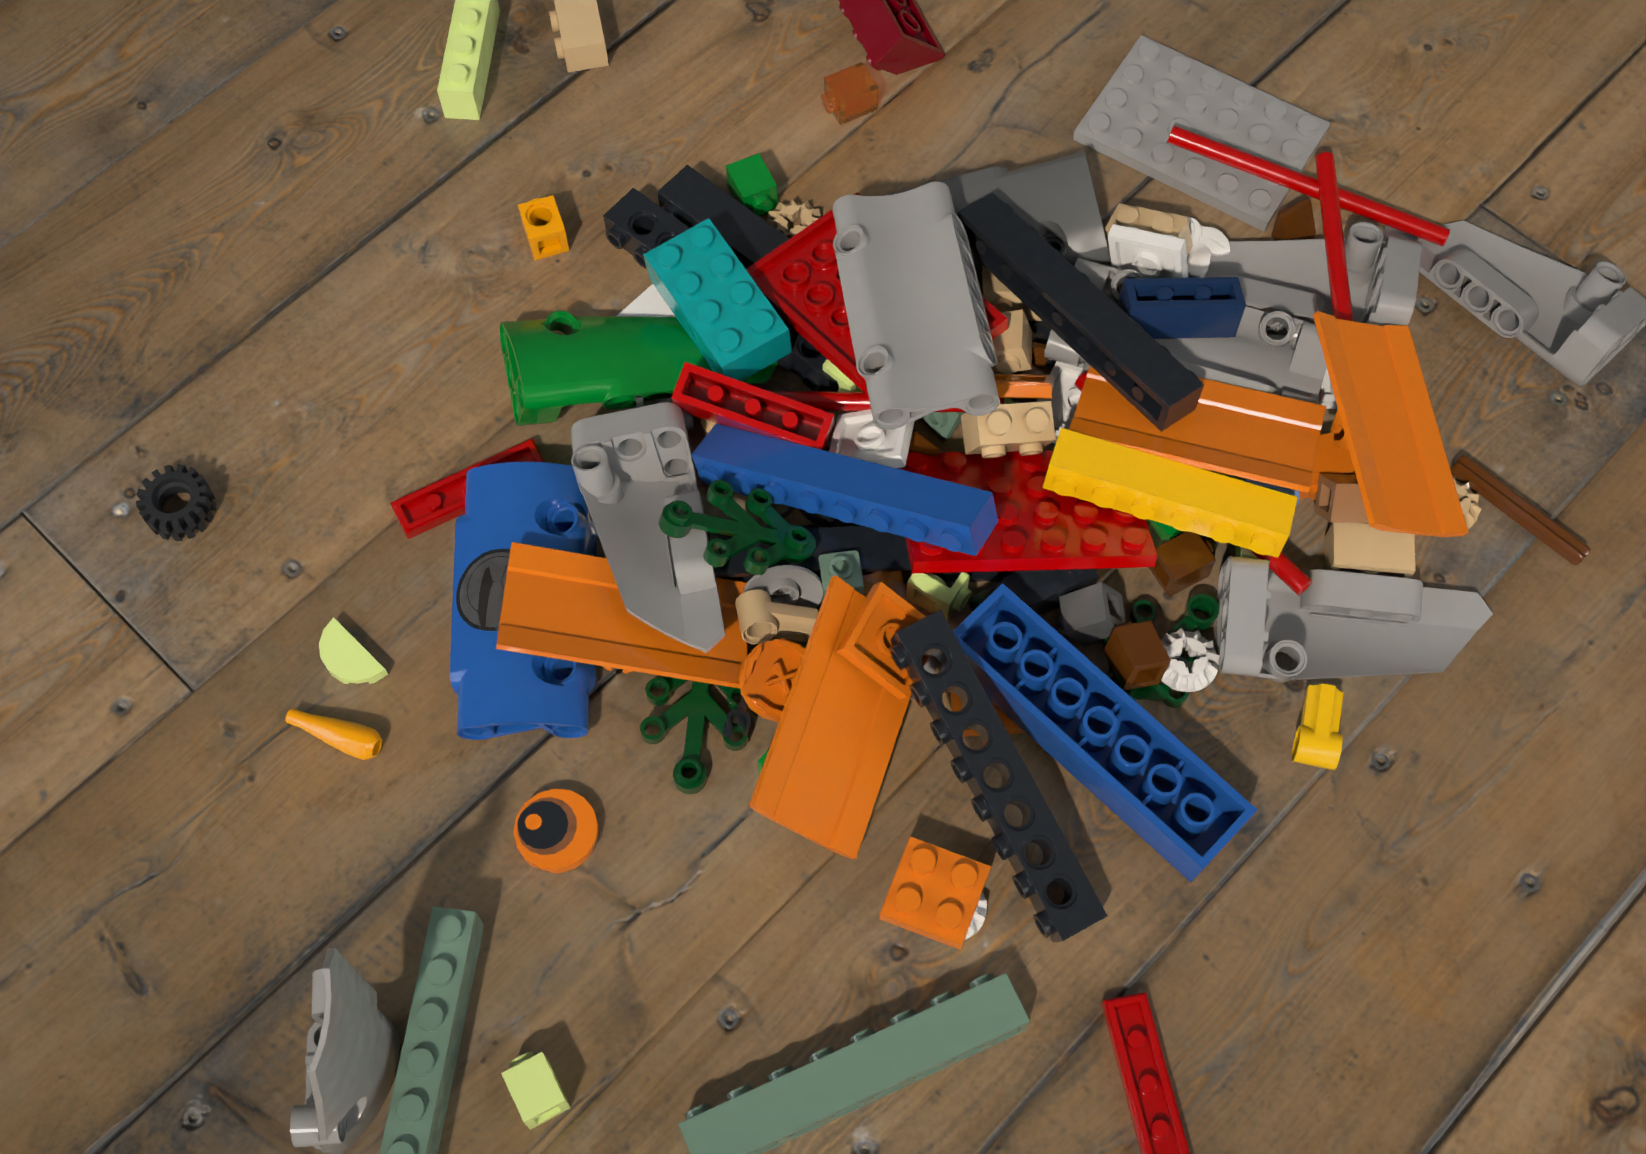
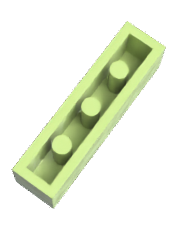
(468, 58)

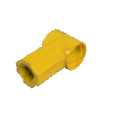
(1317, 737)

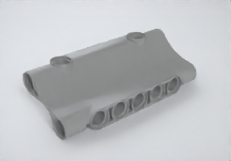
(914, 305)
(1250, 360)

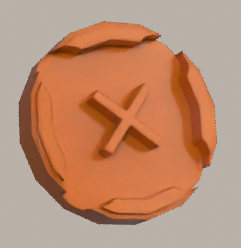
(769, 675)

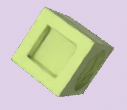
(535, 1089)

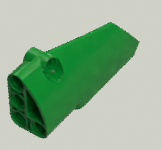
(595, 362)

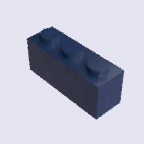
(1184, 306)

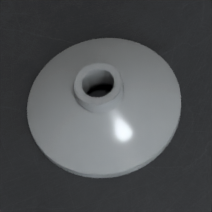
(789, 585)

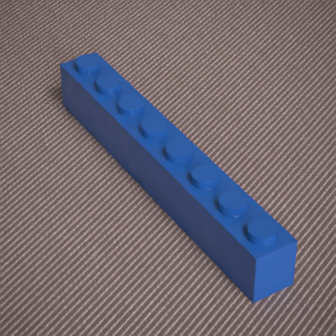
(849, 489)

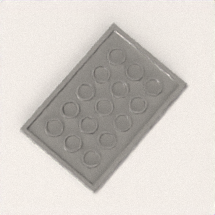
(1166, 89)

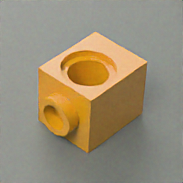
(551, 236)

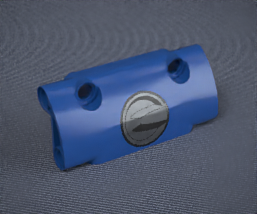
(501, 688)

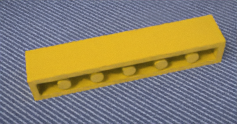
(1170, 493)

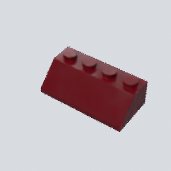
(892, 34)

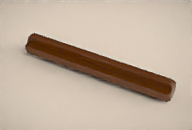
(1520, 510)

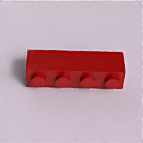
(750, 408)

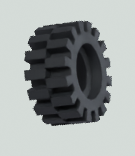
(164, 487)

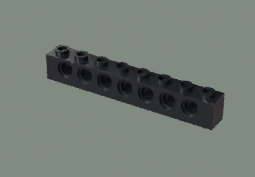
(639, 215)
(1080, 903)

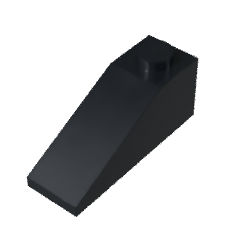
(1040, 587)

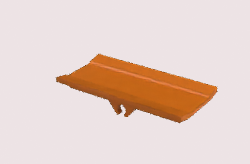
(1389, 428)
(1229, 432)
(573, 611)
(830, 738)

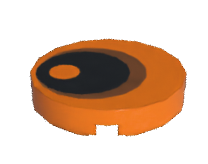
(556, 830)

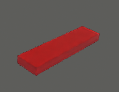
(446, 497)
(1144, 1075)

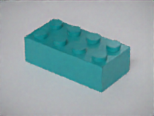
(717, 302)

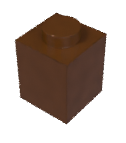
(1183, 562)
(1136, 655)

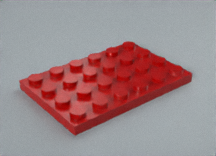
(807, 293)
(1034, 524)

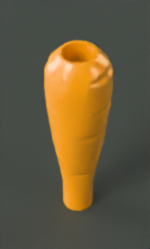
(343, 735)

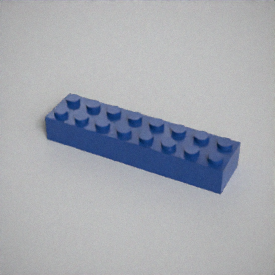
(1101, 734)

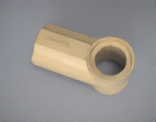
(763, 619)

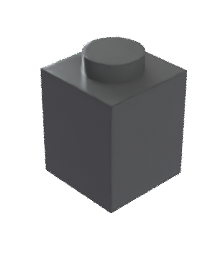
(1091, 613)

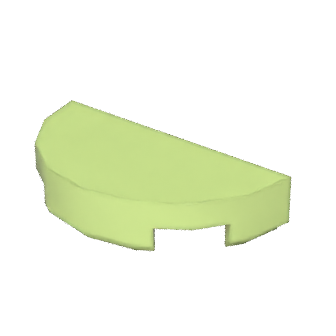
(347, 657)

